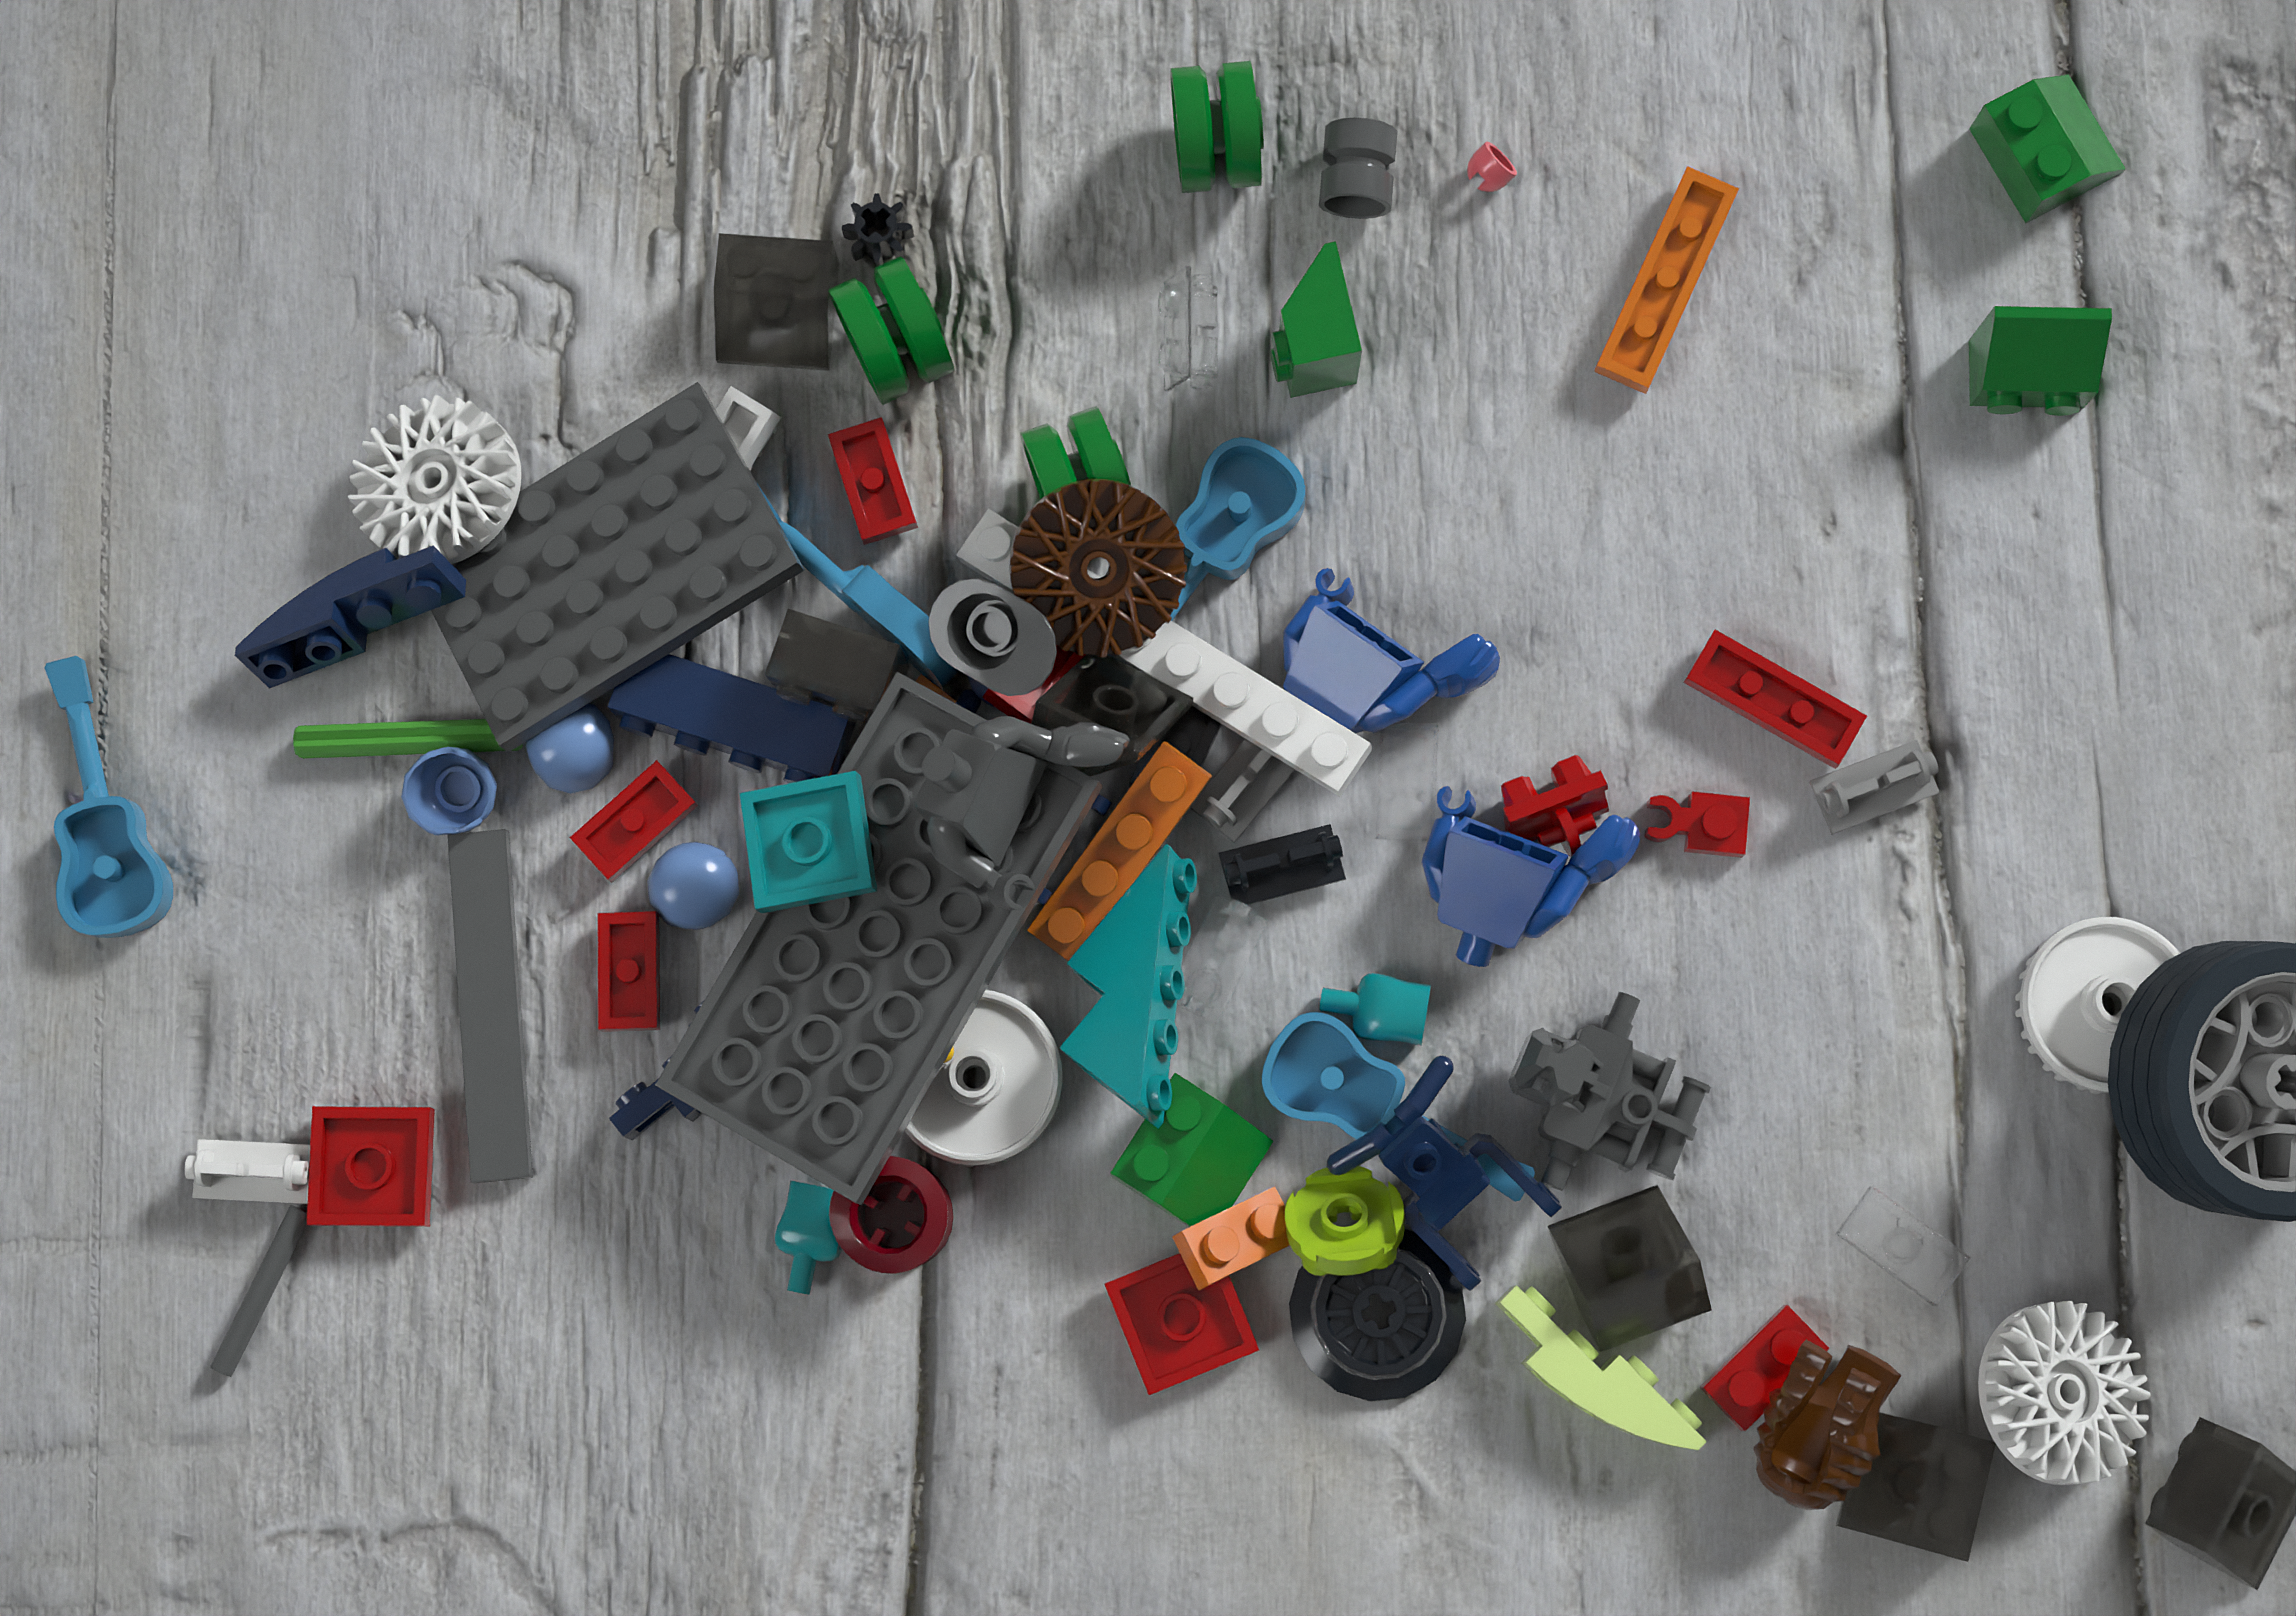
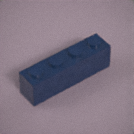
(734, 717)

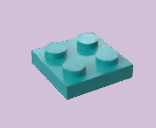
(808, 842)

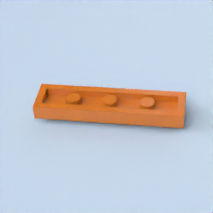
(1666, 280)
(1120, 850)

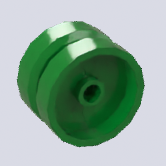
(1218, 126)
(896, 328)
(1093, 454)

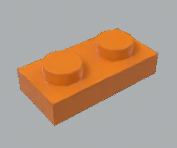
(1234, 1238)

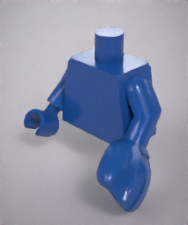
(1364, 675)
(1508, 886)

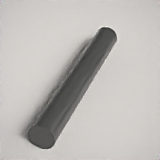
(260, 1291)

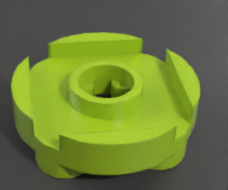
(1349, 1249)

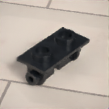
(1283, 865)

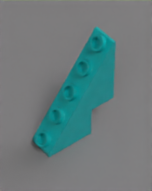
(1137, 970)

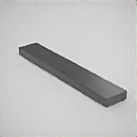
(490, 1006)

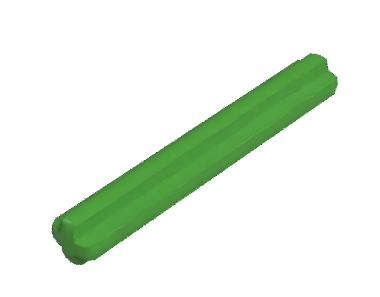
(393, 738)

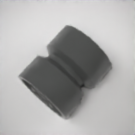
(1358, 164)

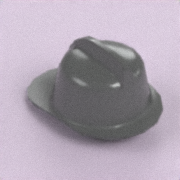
(993, 636)

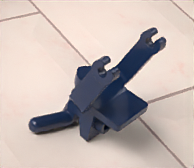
(1438, 1172)

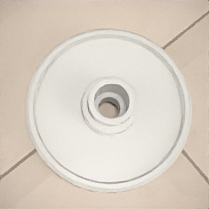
(437, 480)
(2065, 992)
(1012, 1104)
(2061, 1393)

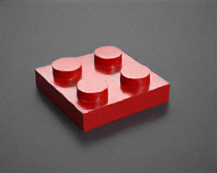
(370, 1166)
(1175, 1326)

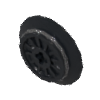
(1373, 1361)

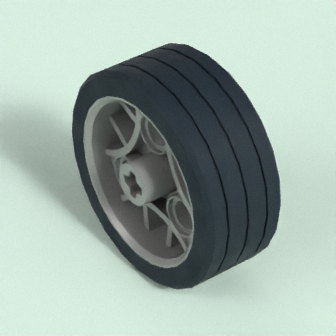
(2248, 1073)

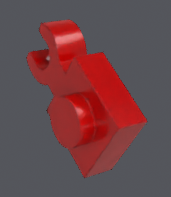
(1710, 823)

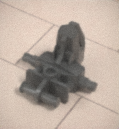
(1604, 1096)

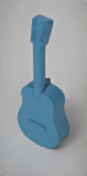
(1242, 504)
(877, 604)
(108, 871)
(1328, 1076)

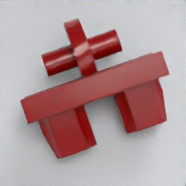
(1558, 813)

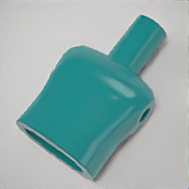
(1382, 1008)
(806, 1233)

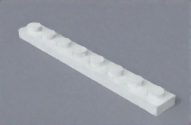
(1215, 680)

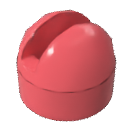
(1492, 167)

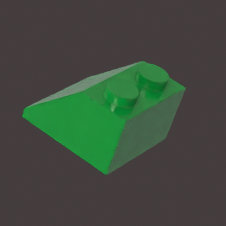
(2044, 145)
(1317, 331)
(2038, 358)
(1195, 1157)

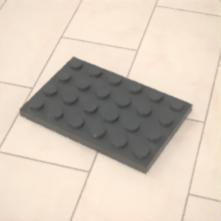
(613, 567)

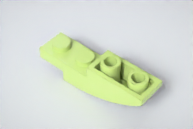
(1615, 1393)

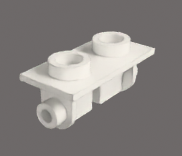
(249, 1171)

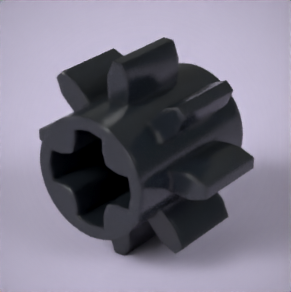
(879, 216)

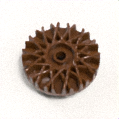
(1106, 522)

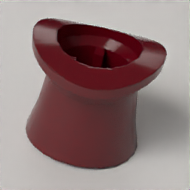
(900, 1221)

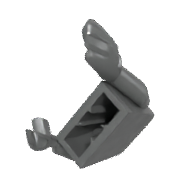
(984, 783)

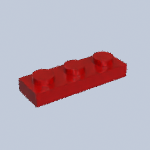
(1775, 699)

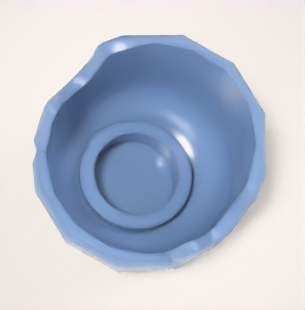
(574, 751)
(449, 791)
(693, 886)

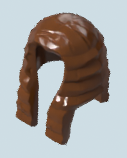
(1824, 1434)

